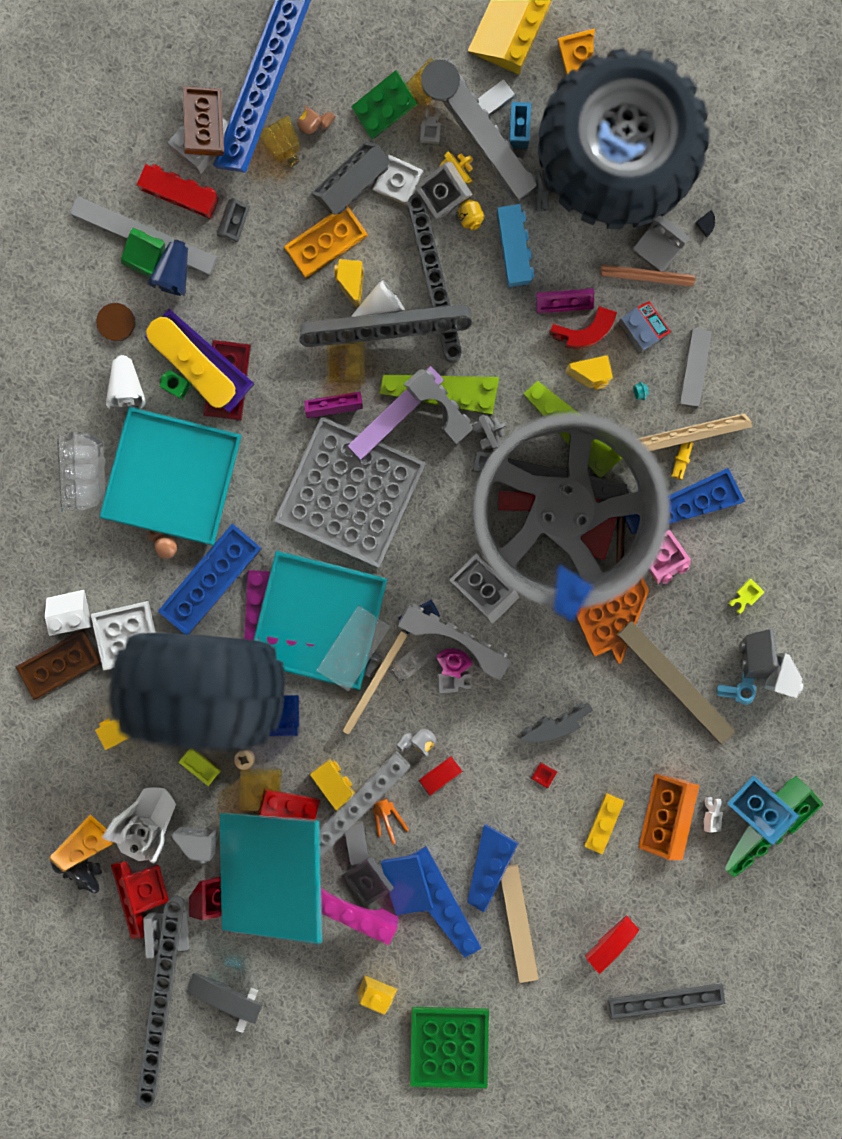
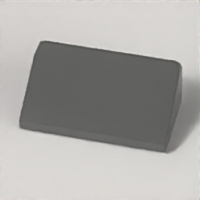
(233, 220)

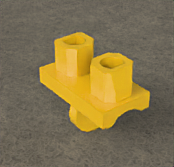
(465, 163)

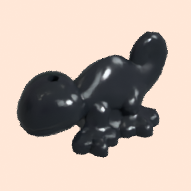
(82, 874)

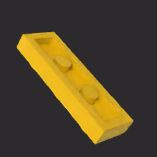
(604, 823)

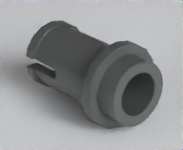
(373, 665)

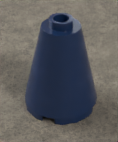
(171, 269)

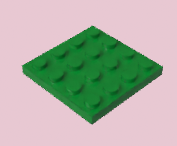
(449, 1047)

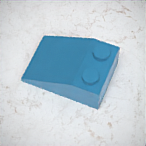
(763, 810)

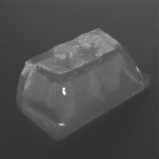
(80, 471)

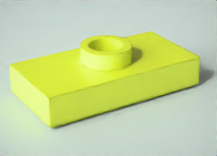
(199, 766)

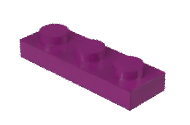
(565, 300)
(333, 404)

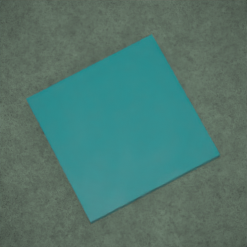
(170, 476)
(311, 605)
(270, 876)

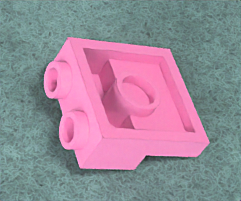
(670, 560)

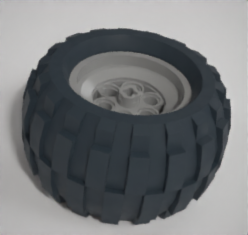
(654, 110)
(196, 690)

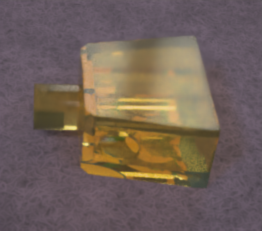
(281, 141)

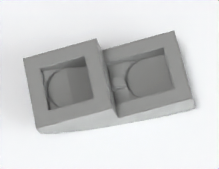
(357, 843)

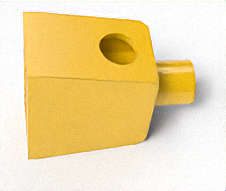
(376, 995)

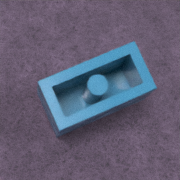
(520, 125)

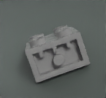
(661, 243)
(152, 933)

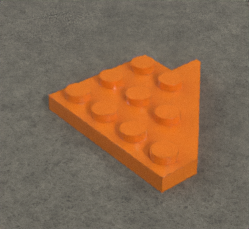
(604, 620)

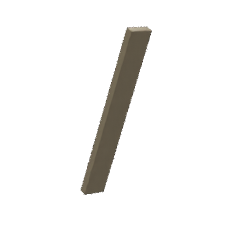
(676, 682)

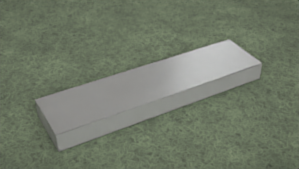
(695, 367)

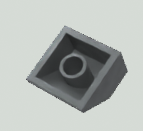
(758, 654)

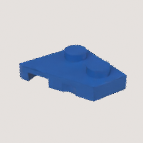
(570, 593)

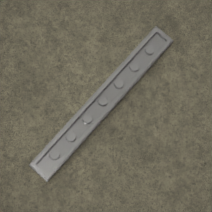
(122, 226)

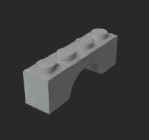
(453, 424)

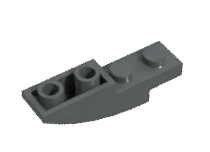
(549, 729)

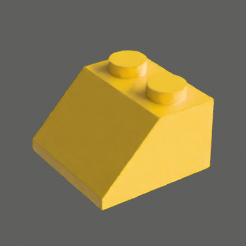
(350, 279)
(591, 372)

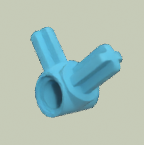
(735, 692)

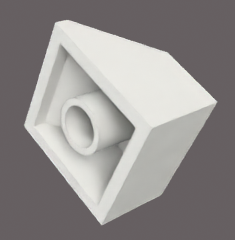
(67, 613)
(785, 677)

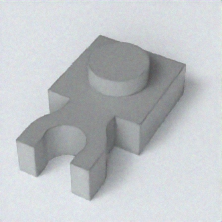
(430, 130)
(450, 684)

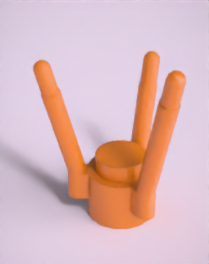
(382, 809)

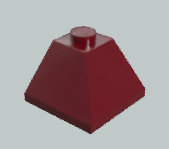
(206, 899)

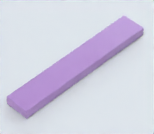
(387, 421)

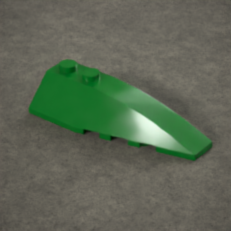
(753, 844)

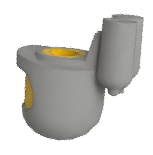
(422, 741)

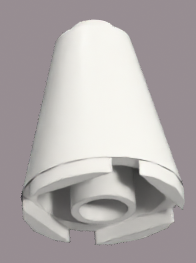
(379, 301)
(124, 385)

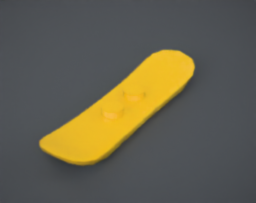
(190, 361)

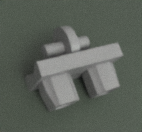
(485, 424)

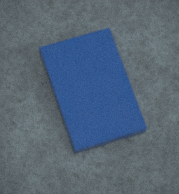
(409, 884)

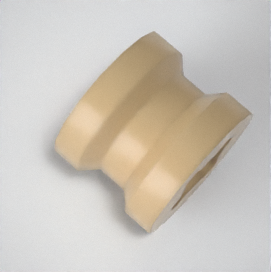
(247, 756)

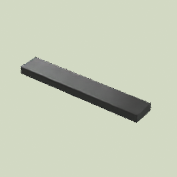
(666, 1001)

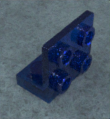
(290, 719)

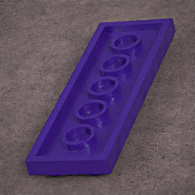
(240, 381)

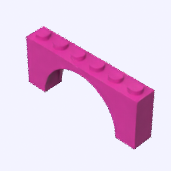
(375, 923)

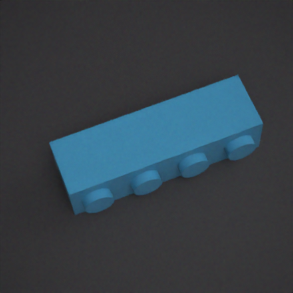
(514, 247)

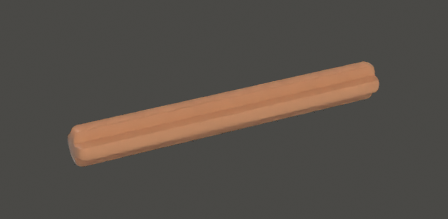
(647, 275)

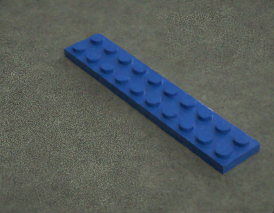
(261, 84)

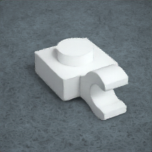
(713, 818)

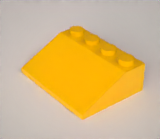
(509, 32)

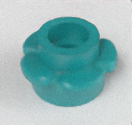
(640, 391)

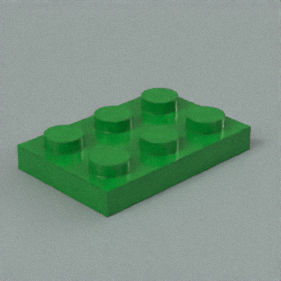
(384, 104)

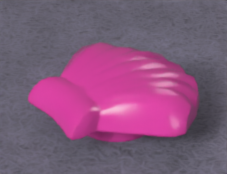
(453, 662)

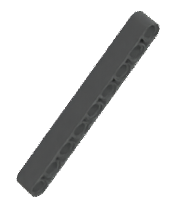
(432, 269)
(392, 321)

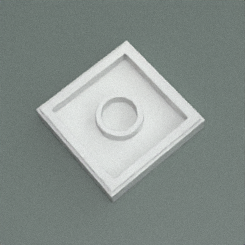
(398, 181)

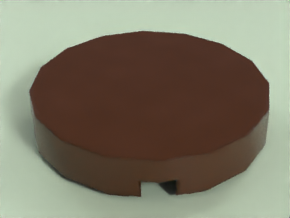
(115, 322)

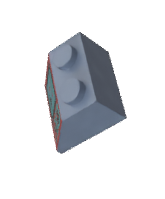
(644, 326)

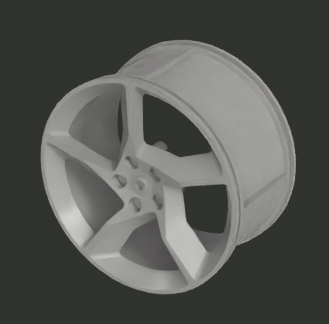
(568, 507)

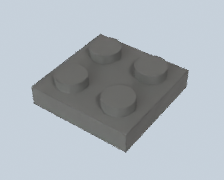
(367, 881)

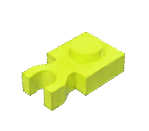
(748, 594)

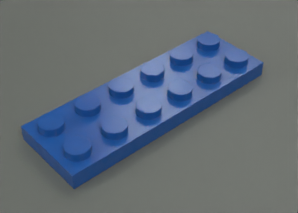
(209, 579)

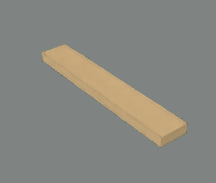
(696, 432)
(374, 682)
(519, 925)

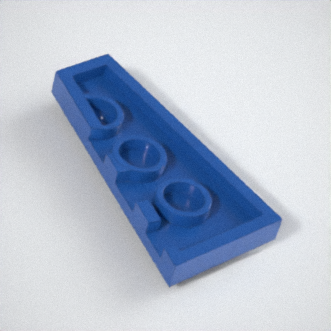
(491, 863)

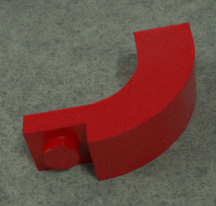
(587, 337)

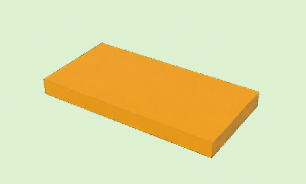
(325, 241)

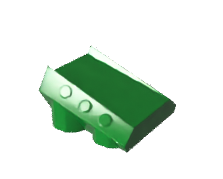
(142, 252)

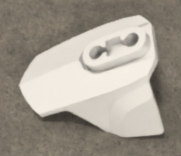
(149, 812)

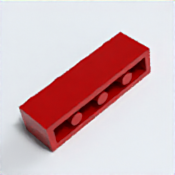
(178, 191)

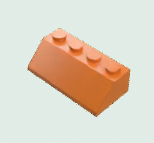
(668, 817)

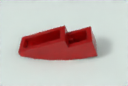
(612, 944)

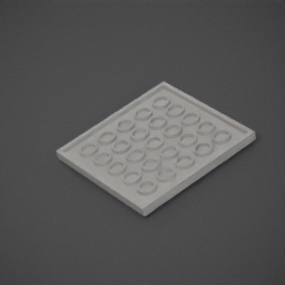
(348, 499)

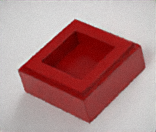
(544, 775)

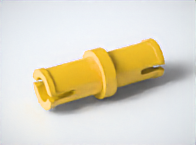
(682, 460)

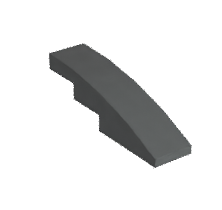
(224, 998)

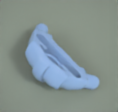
(614, 148)

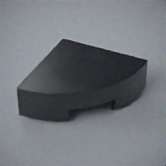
(706, 223)

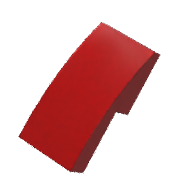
(440, 776)

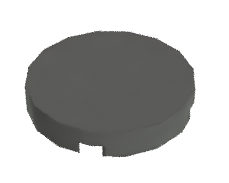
(440, 80)

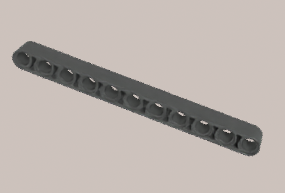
(159, 1010)

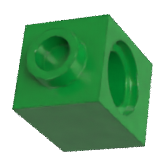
(182, 388)

